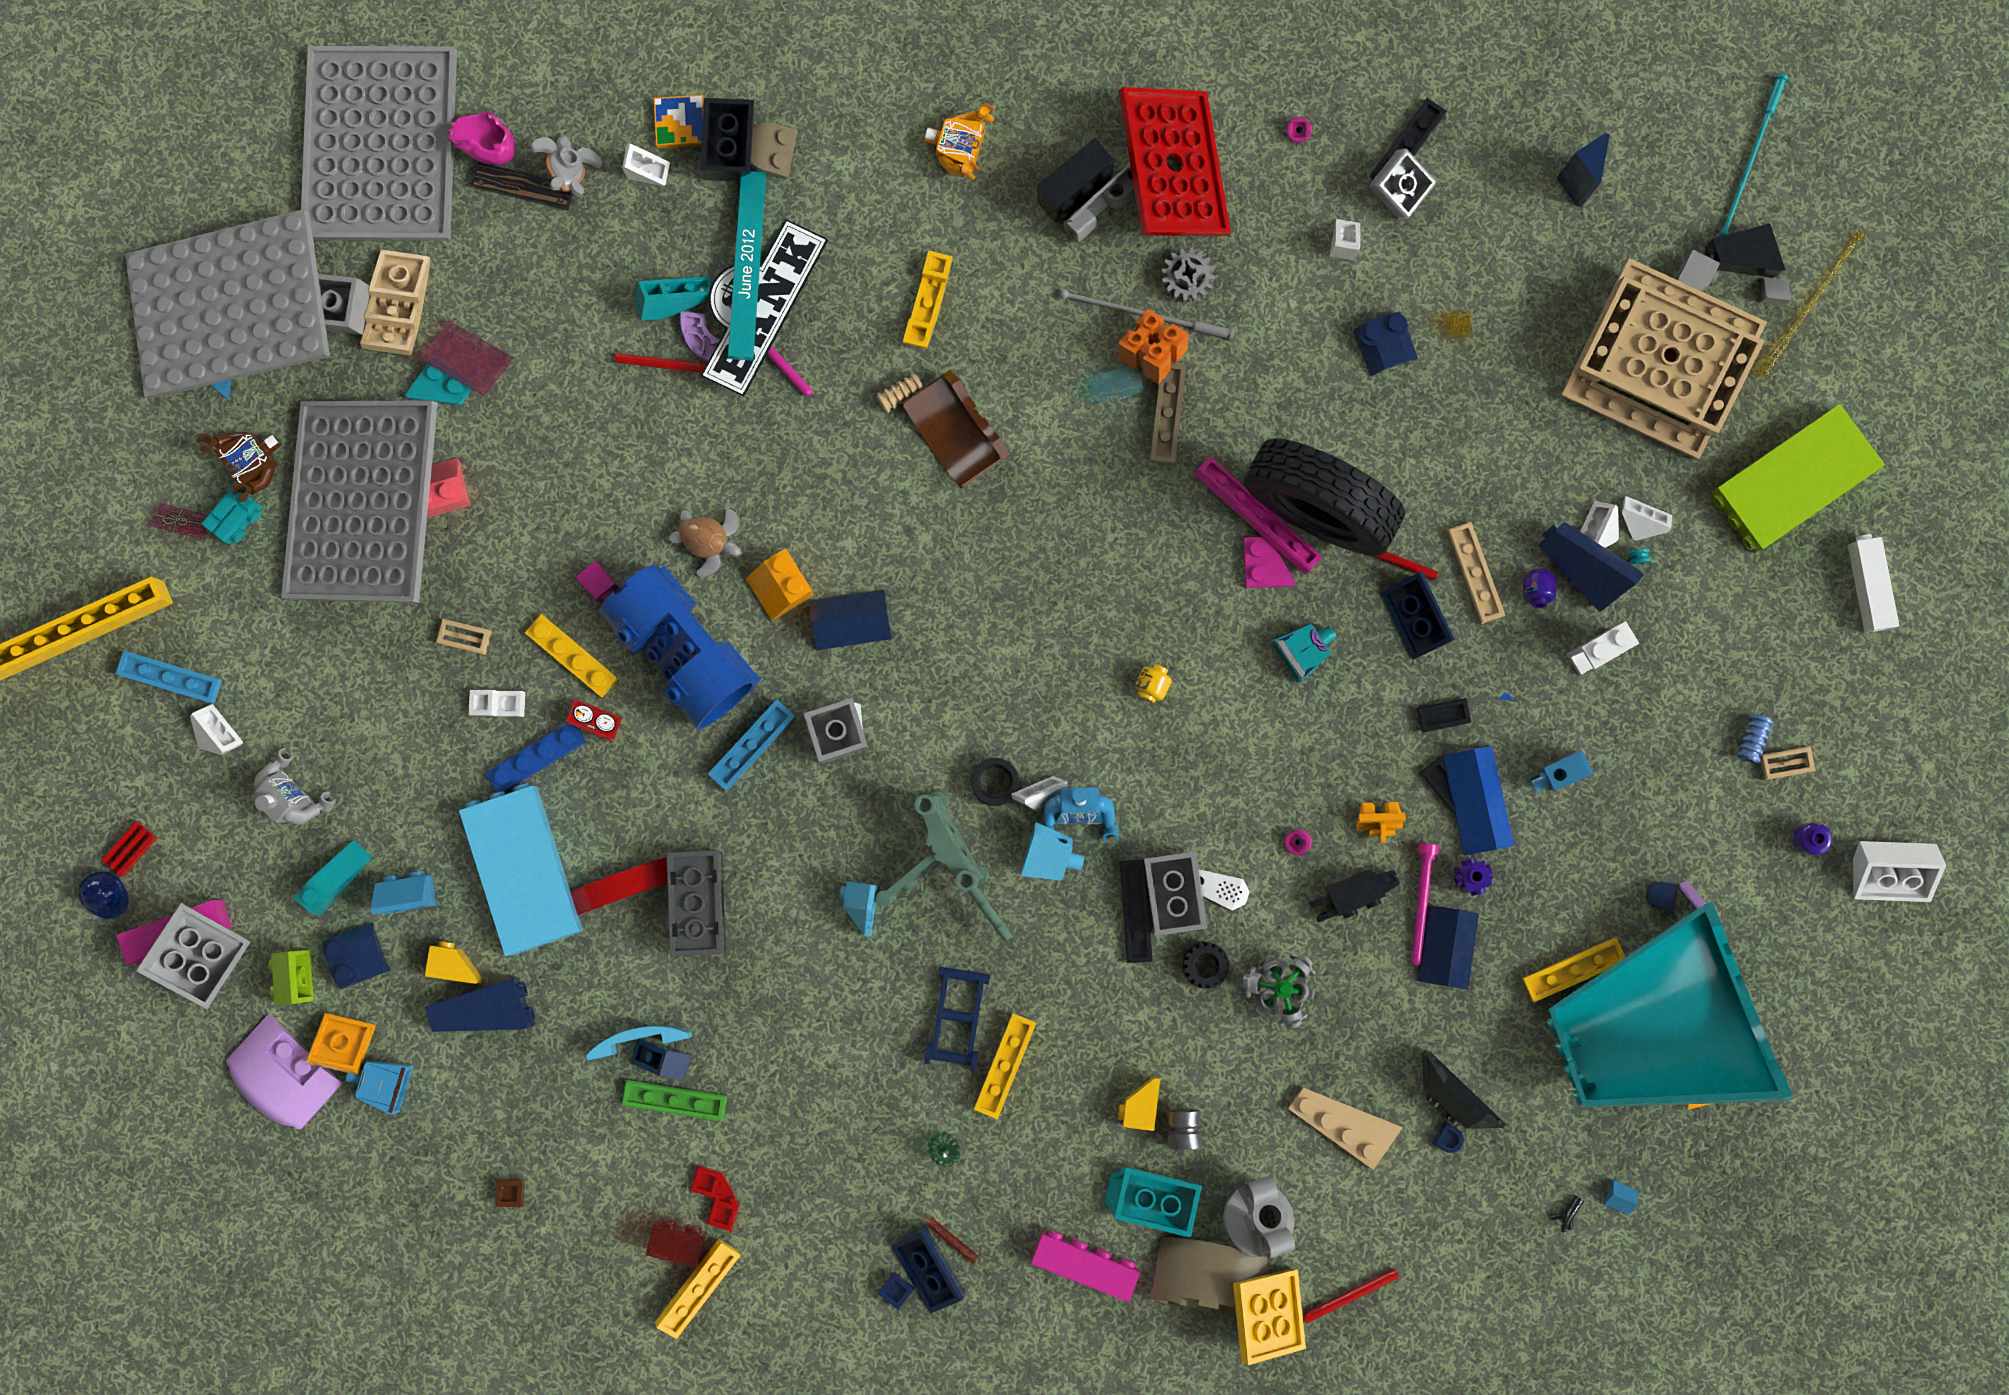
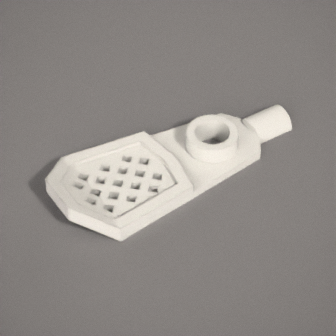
(1211, 885)

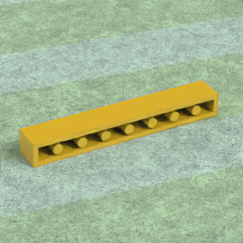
(82, 625)

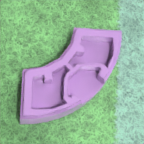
(697, 335)

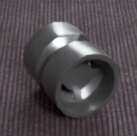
(1184, 1129)

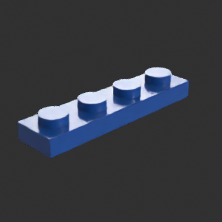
(536, 757)

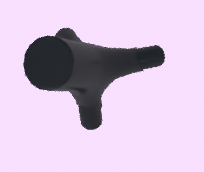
(1569, 1214)

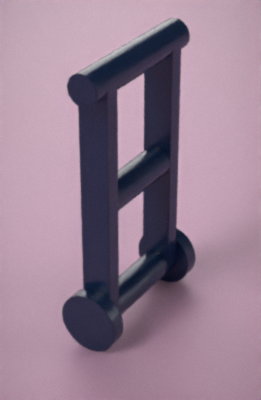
(931, 1050)

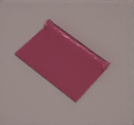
(467, 358)

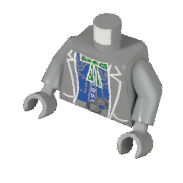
(283, 798)

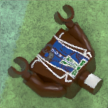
(245, 458)

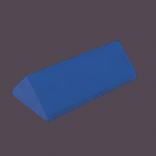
(1478, 800)

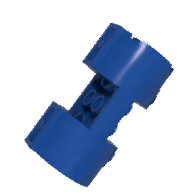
(656, 617)

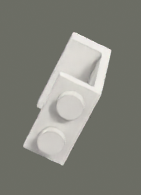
(1602, 648)

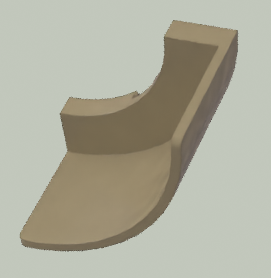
(1202, 1274)

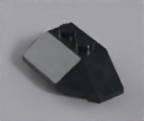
(1455, 1097)

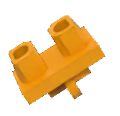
(1380, 823)

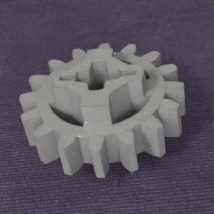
(1198, 272)

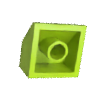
(291, 977)

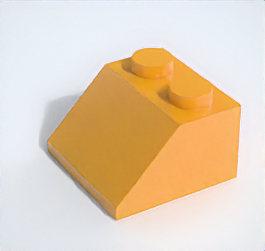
(779, 584)

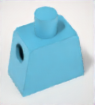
(1049, 854)

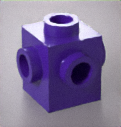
(1464, 880)

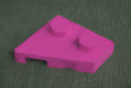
(1264, 565)

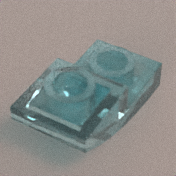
(1113, 383)

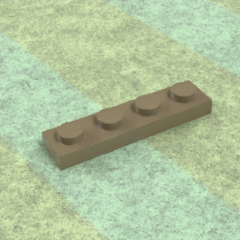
(1168, 416)

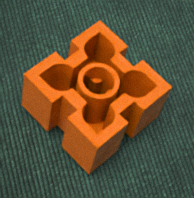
(1153, 346)

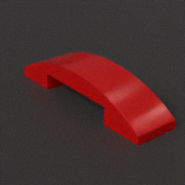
(620, 886)

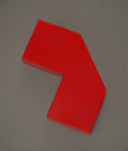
(715, 1185)

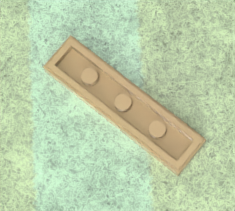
(1475, 573)

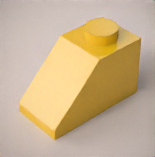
(450, 964)
(1141, 1106)

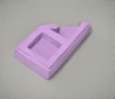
(1692, 895)

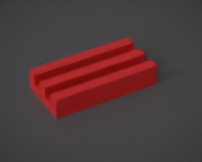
(114, 865)

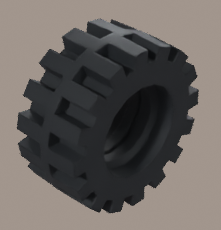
(1194, 977)

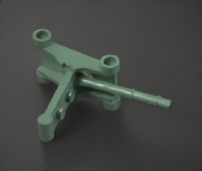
(950, 849)

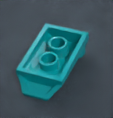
(1153, 1200)

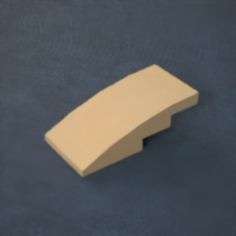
(395, 302)

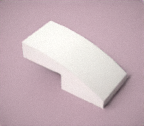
(496, 703)

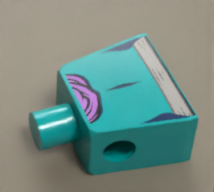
(1304, 649)

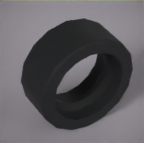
(982, 767)

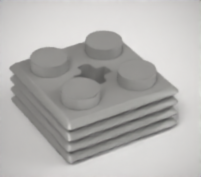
(1415, 184)

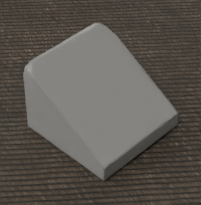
(1775, 291)

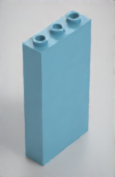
(520, 869)

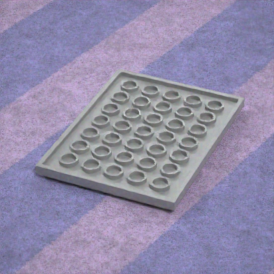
(379, 142)
(227, 304)
(359, 501)

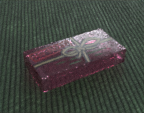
(180, 521)

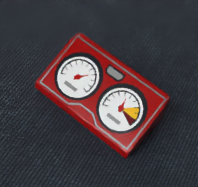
(593, 719)

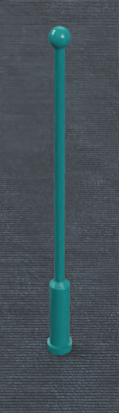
(1780, 80)

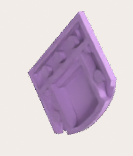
(277, 1079)

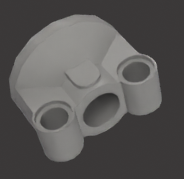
(1243, 1222)

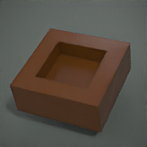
(510, 1193)

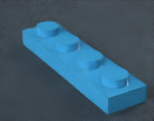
(168, 677)
(751, 745)

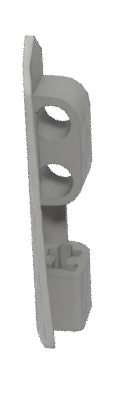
(1084, 219)

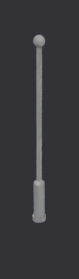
(1197, 325)

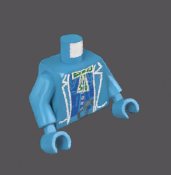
(1081, 807)

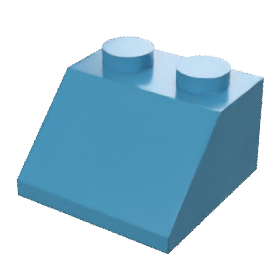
(403, 894)

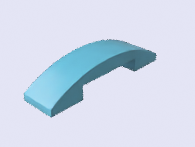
(668, 1034)

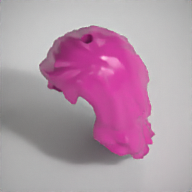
(483, 138)

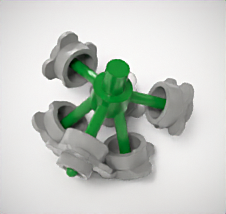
(1287, 989)

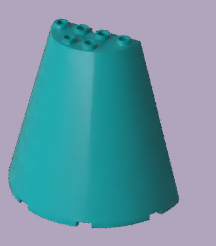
(1668, 1026)

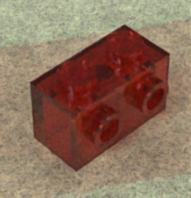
(676, 1242)

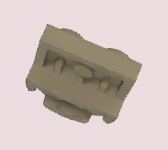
(772, 149)

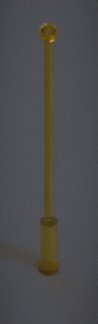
(1779, 349)

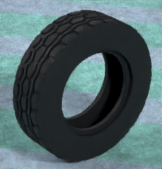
(1324, 496)

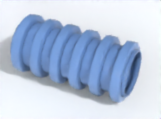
(1755, 738)

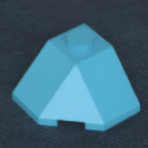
(860, 904)

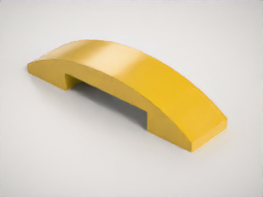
(928, 300)

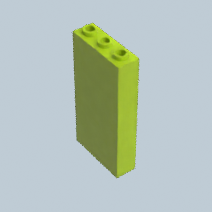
(1797, 479)

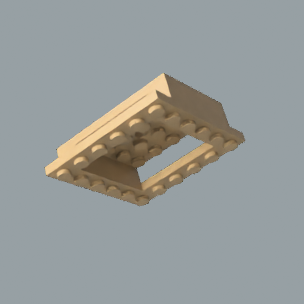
(1627, 351)

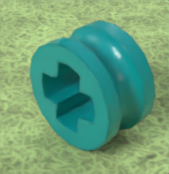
(1639, 557)

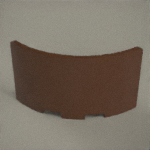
(954, 430)

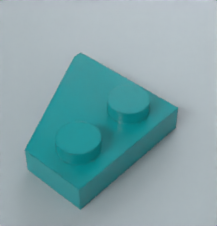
(438, 387)

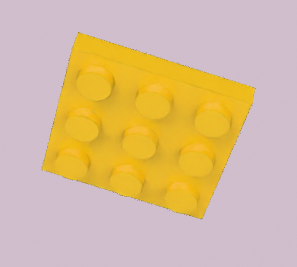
(1269, 1316)

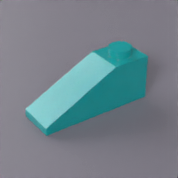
(670, 296)
(333, 879)

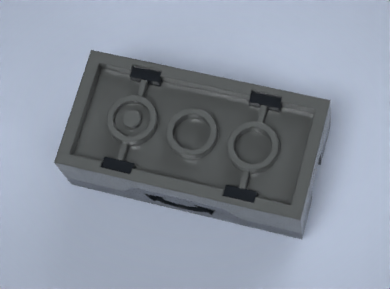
(696, 903)

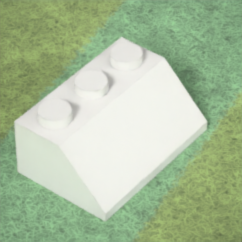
(1896, 871)

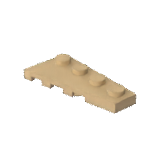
(1352, 1129)

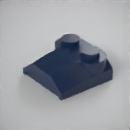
(1385, 342)
(354, 956)

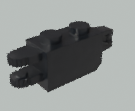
(1354, 892)

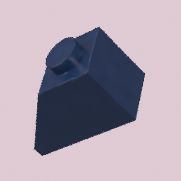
(661, 1059)

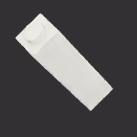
(1873, 584)

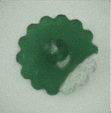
(944, 1149)

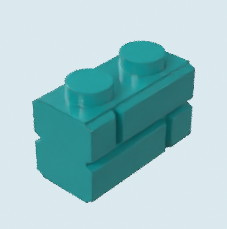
(232, 517)

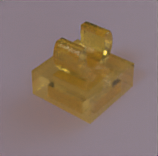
(1458, 325)

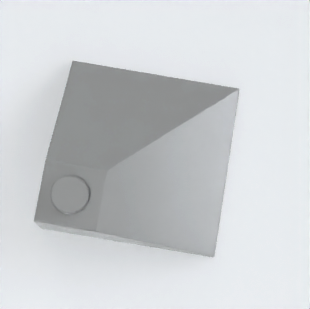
(193, 956)

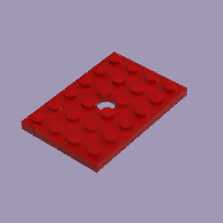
(1180, 126)

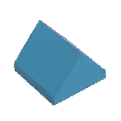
(1621, 1197)

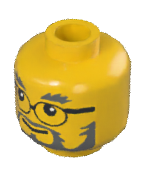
(1153, 683)

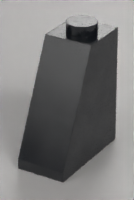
(1748, 252)

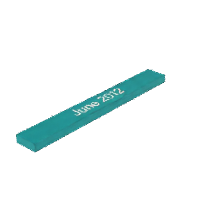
(747, 266)

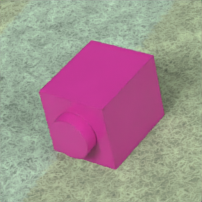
(597, 582)

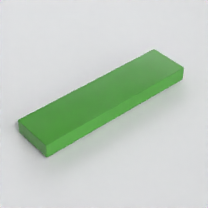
(674, 1100)

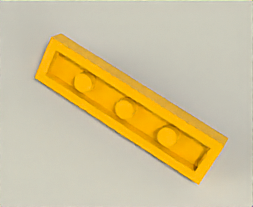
(571, 655)
(1573, 970)
(1005, 1066)
(697, 1288)

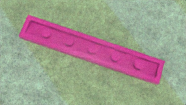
(1257, 515)

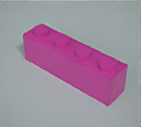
(138, 941)
(1086, 1266)

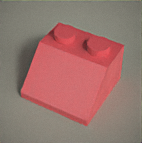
(447, 488)

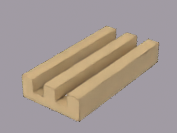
(484, 642)
(1765, 766)

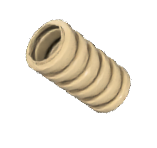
(899, 393)

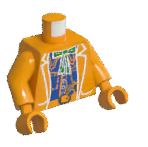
(960, 141)

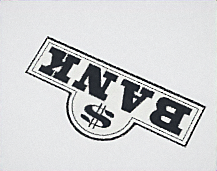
(780, 284)

